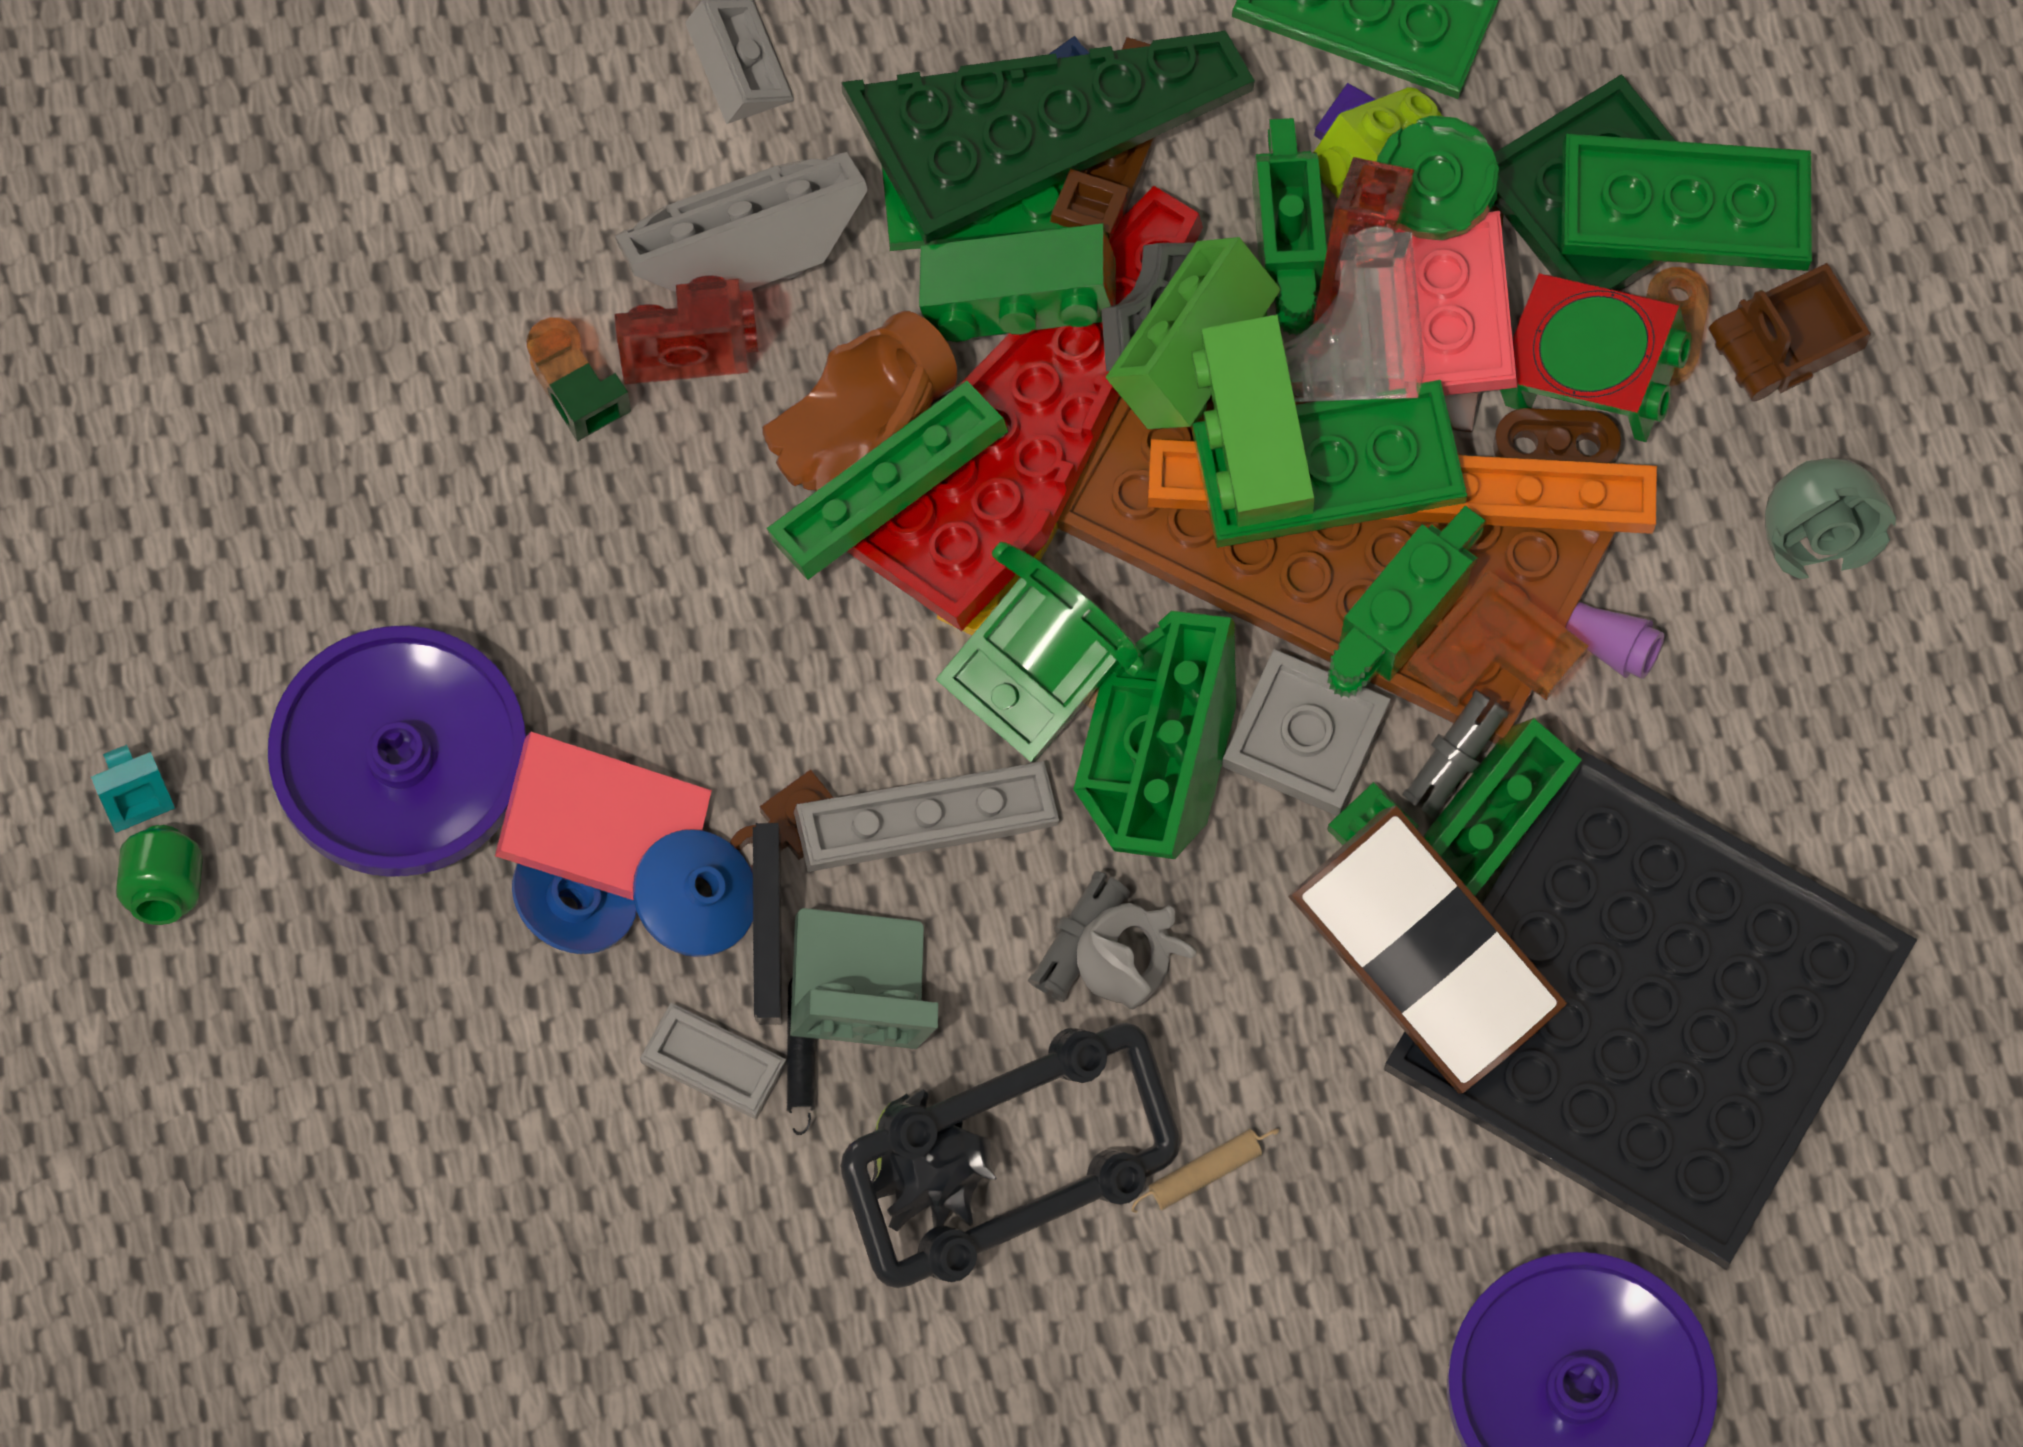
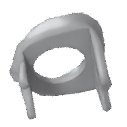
(1109, 965)

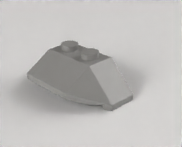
(749, 228)

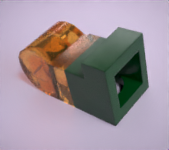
(571, 382)

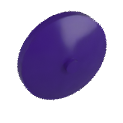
(396, 750)
(1581, 1358)

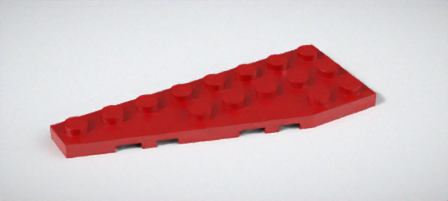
(1014, 491)

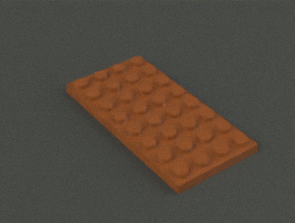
(1310, 579)

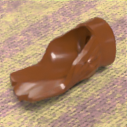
(862, 399)

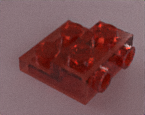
(696, 340)

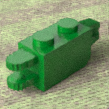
(1290, 224)
(1405, 603)

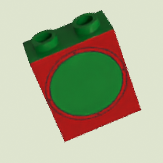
(1598, 351)

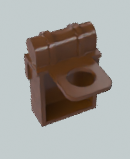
(1789, 333)

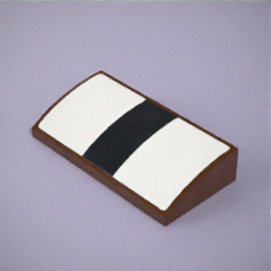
(1427, 949)

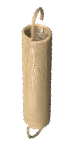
(1206, 1169)

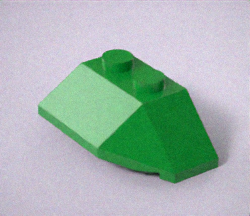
(1161, 737)

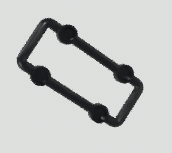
(912, 1132)

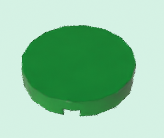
(1452, 176)

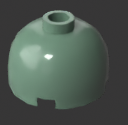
(1832, 506)

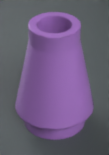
(1617, 639)

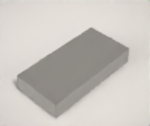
(713, 1061)

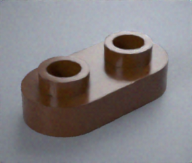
(1556, 435)

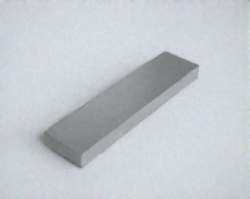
(925, 816)

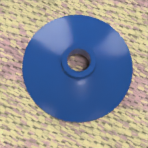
(676, 911)
(594, 927)

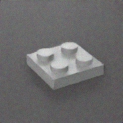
(1304, 735)

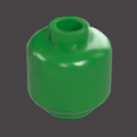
(159, 875)

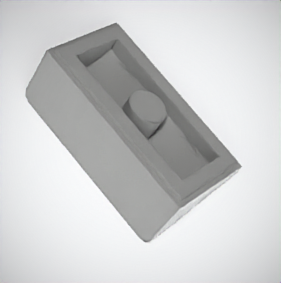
(737, 58)

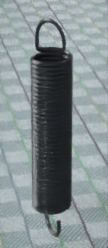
(800, 1068)

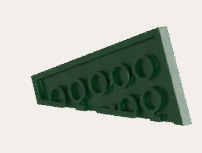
(1018, 125)

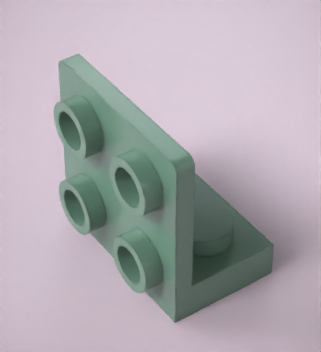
(859, 980)

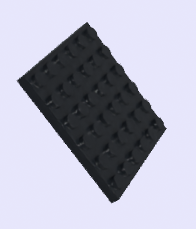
(1697, 1011)

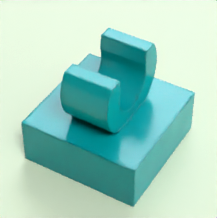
(131, 789)

